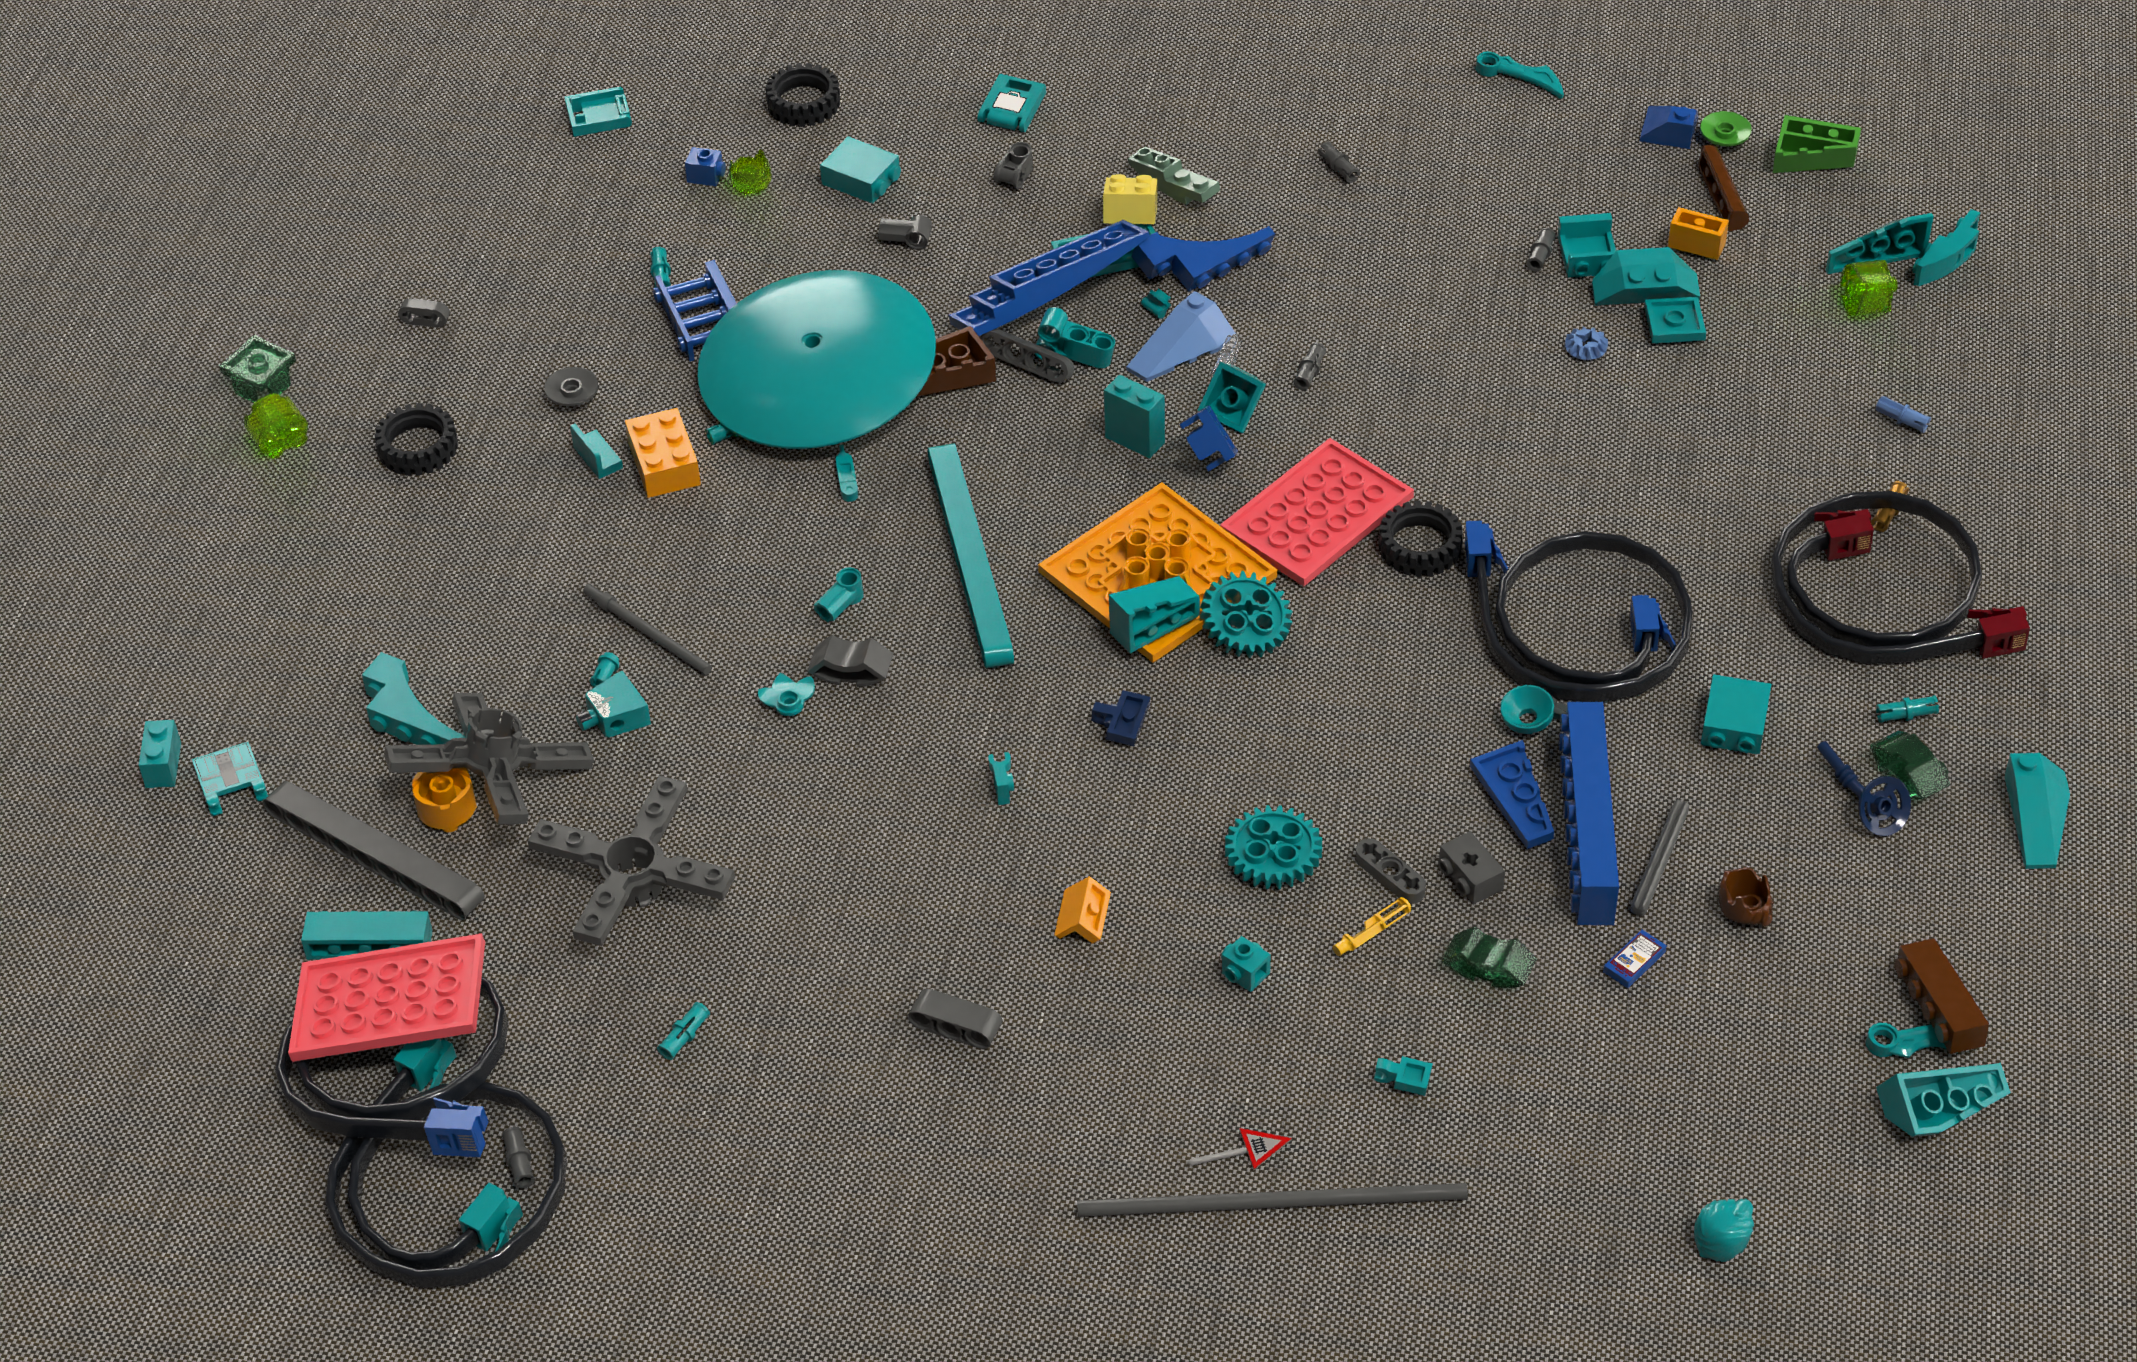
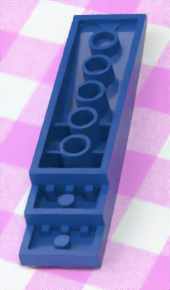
(1046, 277)

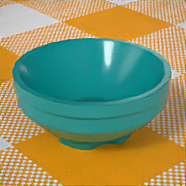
(1527, 700)

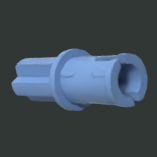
(1903, 414)

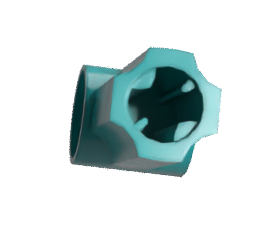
(845, 592)

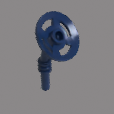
(1875, 803)

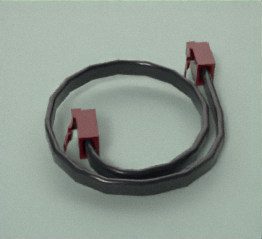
(1850, 535)

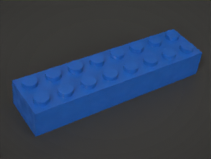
(1589, 814)

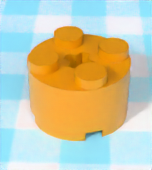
(444, 798)

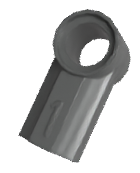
(912, 232)

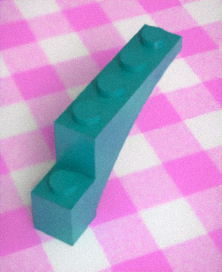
(396, 707)

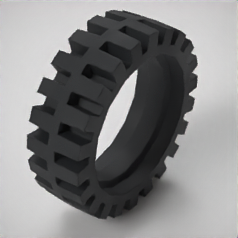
(803, 112)
(422, 459)
(1422, 516)

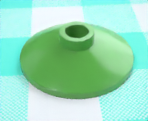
(1725, 128)

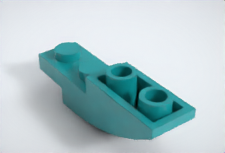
(1948, 252)

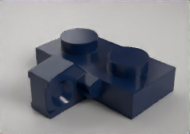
(1122, 719)

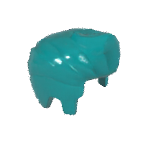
(1724, 1229)

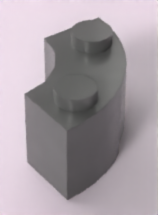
(850, 661)

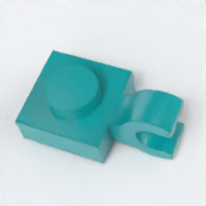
(1002, 781)
(1409, 1075)

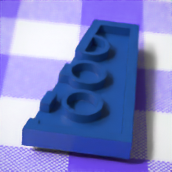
(1512, 787)

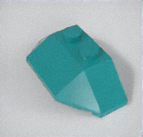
(1644, 274)

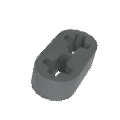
(424, 312)

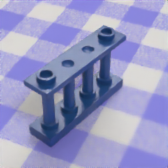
(719, 295)

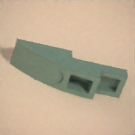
(1172, 178)

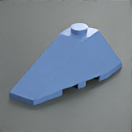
(1188, 332)

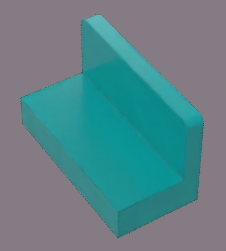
(595, 452)

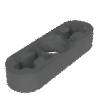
(1388, 859)

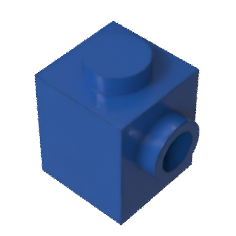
(704, 166)

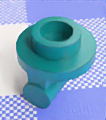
(1156, 303)

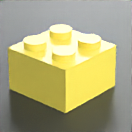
(1130, 199)

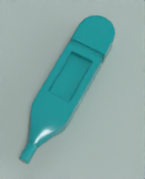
(846, 475)

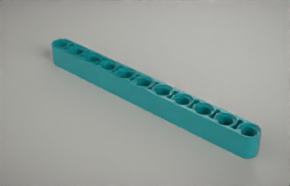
(970, 556)

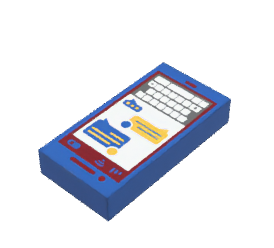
(1634, 958)

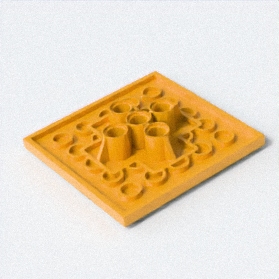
(1145, 544)

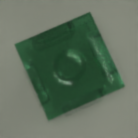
(257, 367)

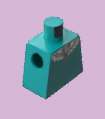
(614, 707)

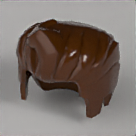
(1746, 897)

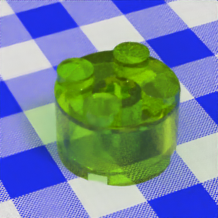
(1867, 287)
(276, 425)

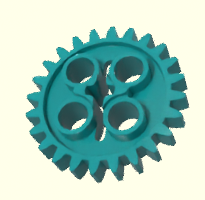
(1246, 614)
(1273, 847)

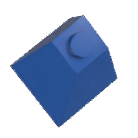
(1669, 126)

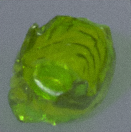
(750, 174)

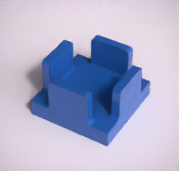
(1209, 438)

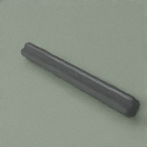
(1659, 858)

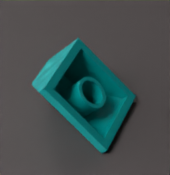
(1233, 395)

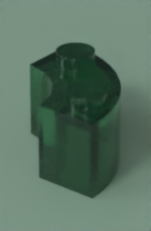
(1912, 763)
(1489, 958)

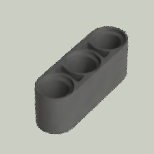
(955, 1018)

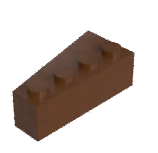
(960, 363)

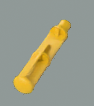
(1372, 927)

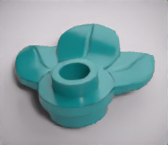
(787, 695)

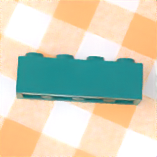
(357, 932)

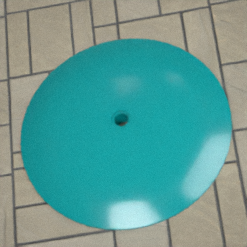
(816, 359)

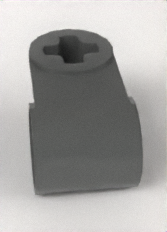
(1015, 165)

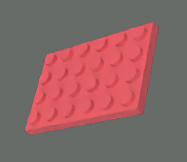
(1317, 511)
(387, 997)

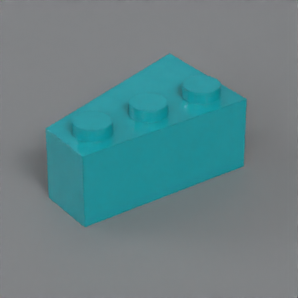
(1151, 611)

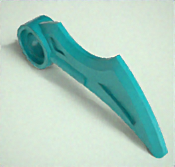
(1540, 76)
(1903, 1042)

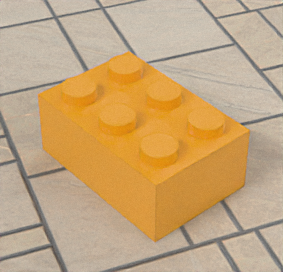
(662, 452)

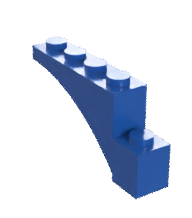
(1198, 261)

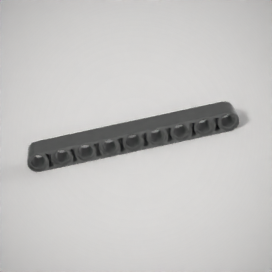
(374, 850)

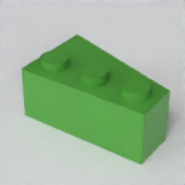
(1815, 145)

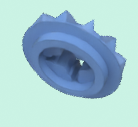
(1591, 350)

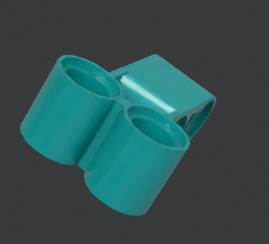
(1074, 340)

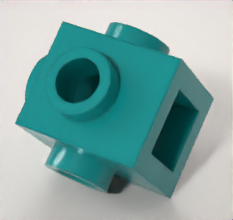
(1245, 963)

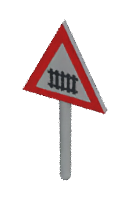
(1257, 1144)

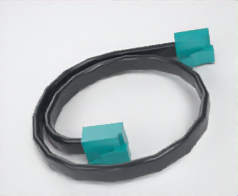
(484, 1220)

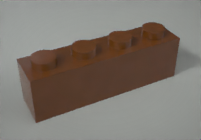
(1942, 996)

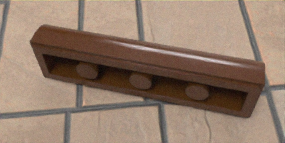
(1722, 188)

